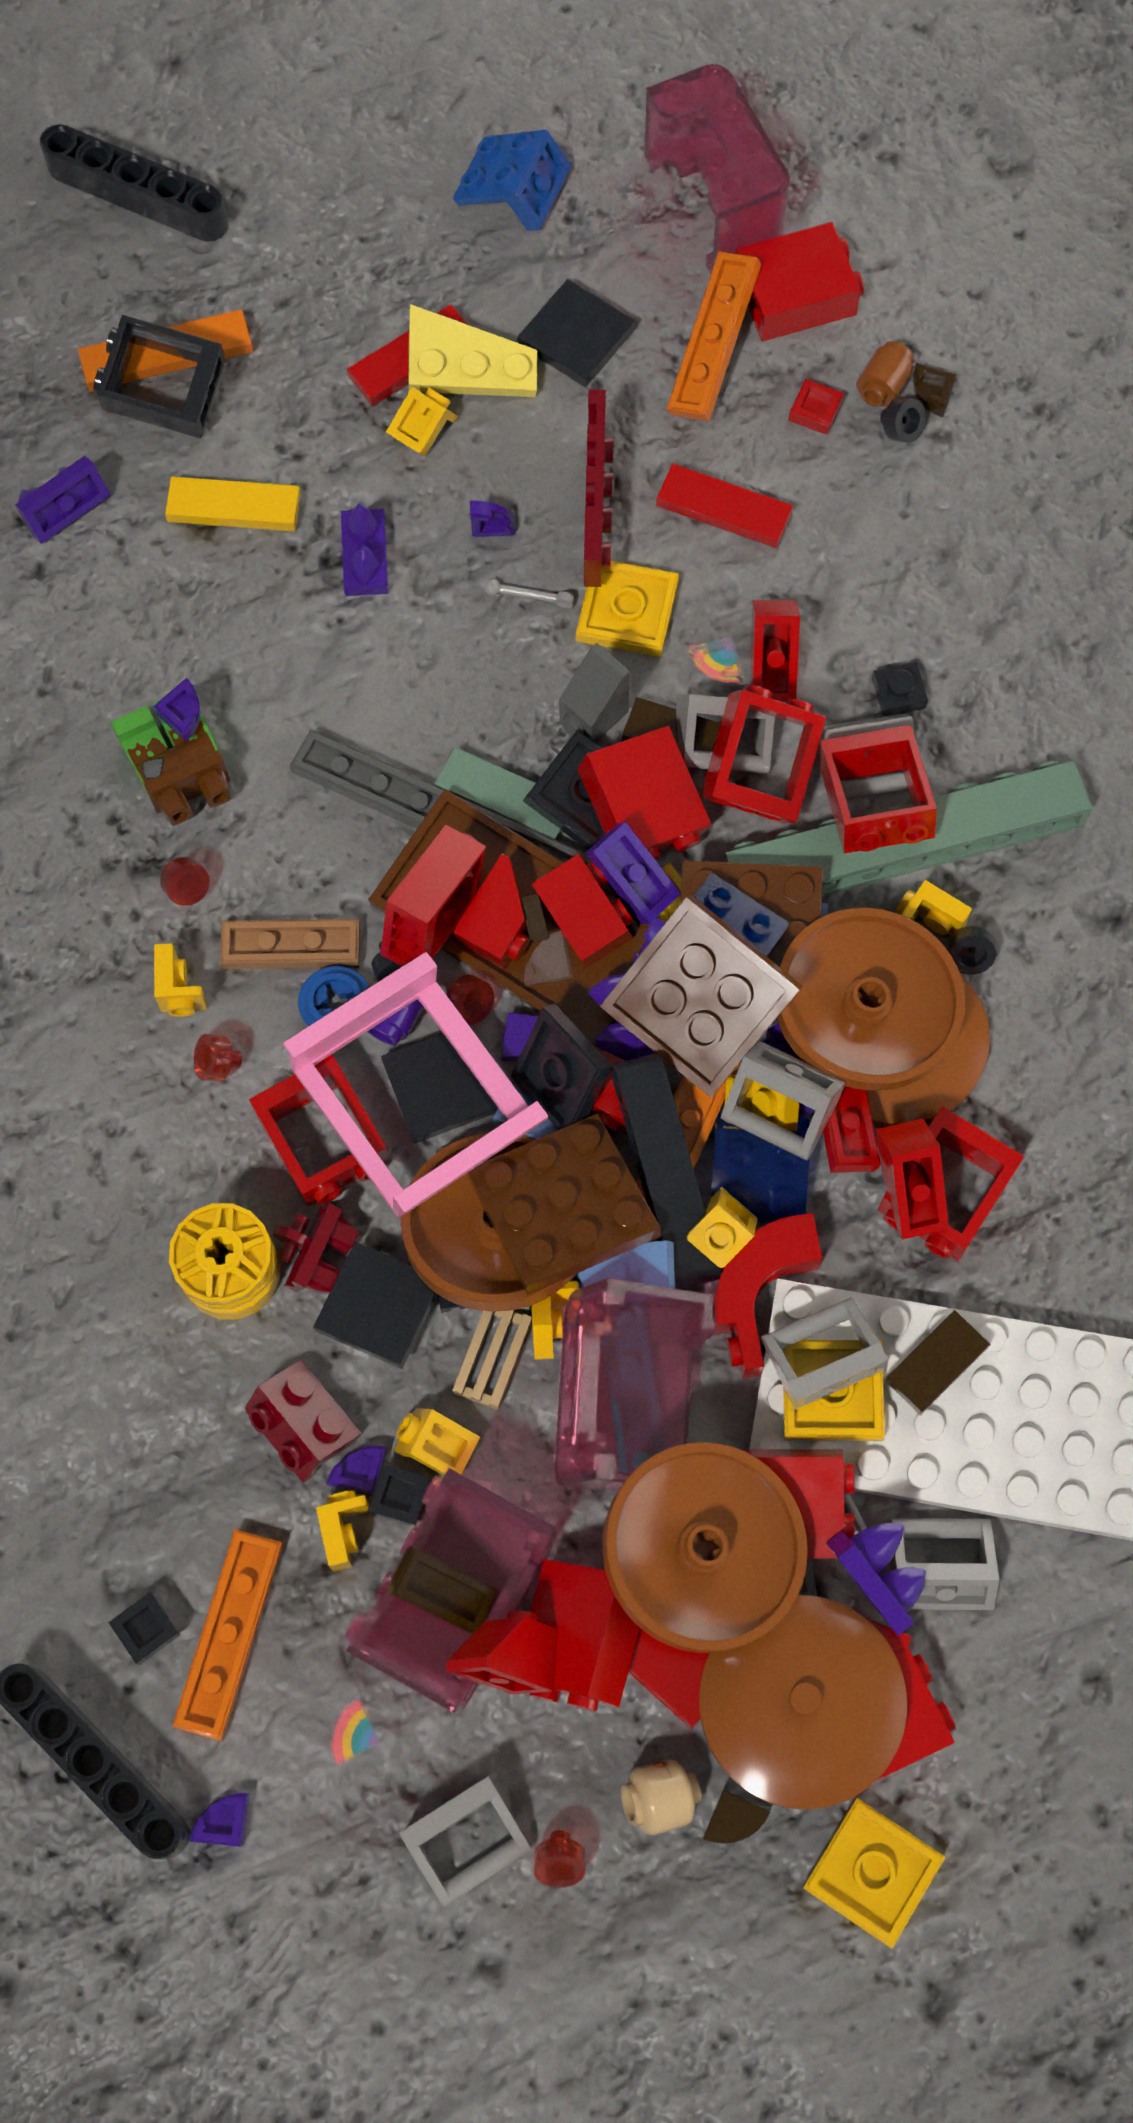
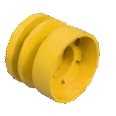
(250, 1269)

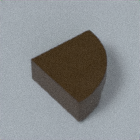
(933, 387)
(535, 917)
(734, 1819)

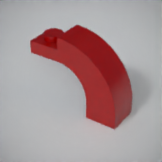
(774, 1252)

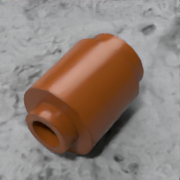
(885, 374)

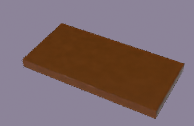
(529, 865)

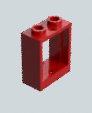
(891, 751)
(716, 784)
(432, 897)
(290, 1096)
(980, 1150)

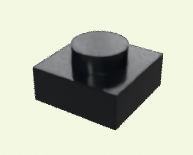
(899, 689)
(399, 1495)
(144, 1628)

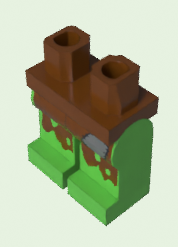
(173, 773)

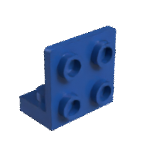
(517, 169)

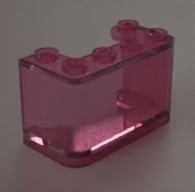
(709, 128)
(478, 1536)

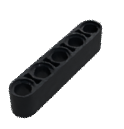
(134, 182)
(663, 1162)
(113, 1774)

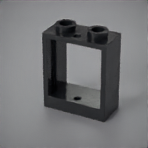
(209, 367)

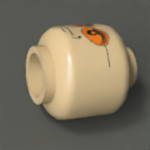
(660, 1797)

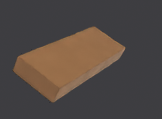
(290, 943)

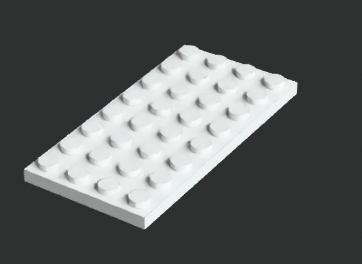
(1021, 1435)

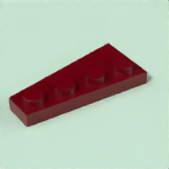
(598, 486)

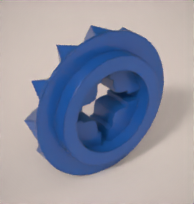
(315, 993)

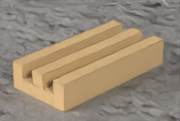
(477, 1394)

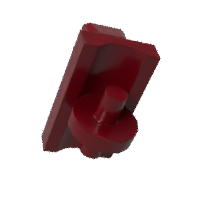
(326, 1230)

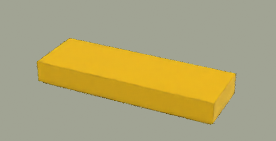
(233, 504)

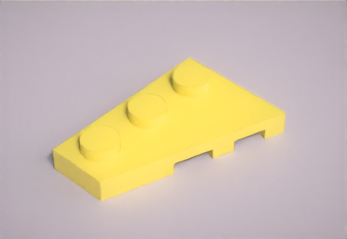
(466, 359)

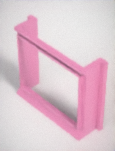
(368, 1010)

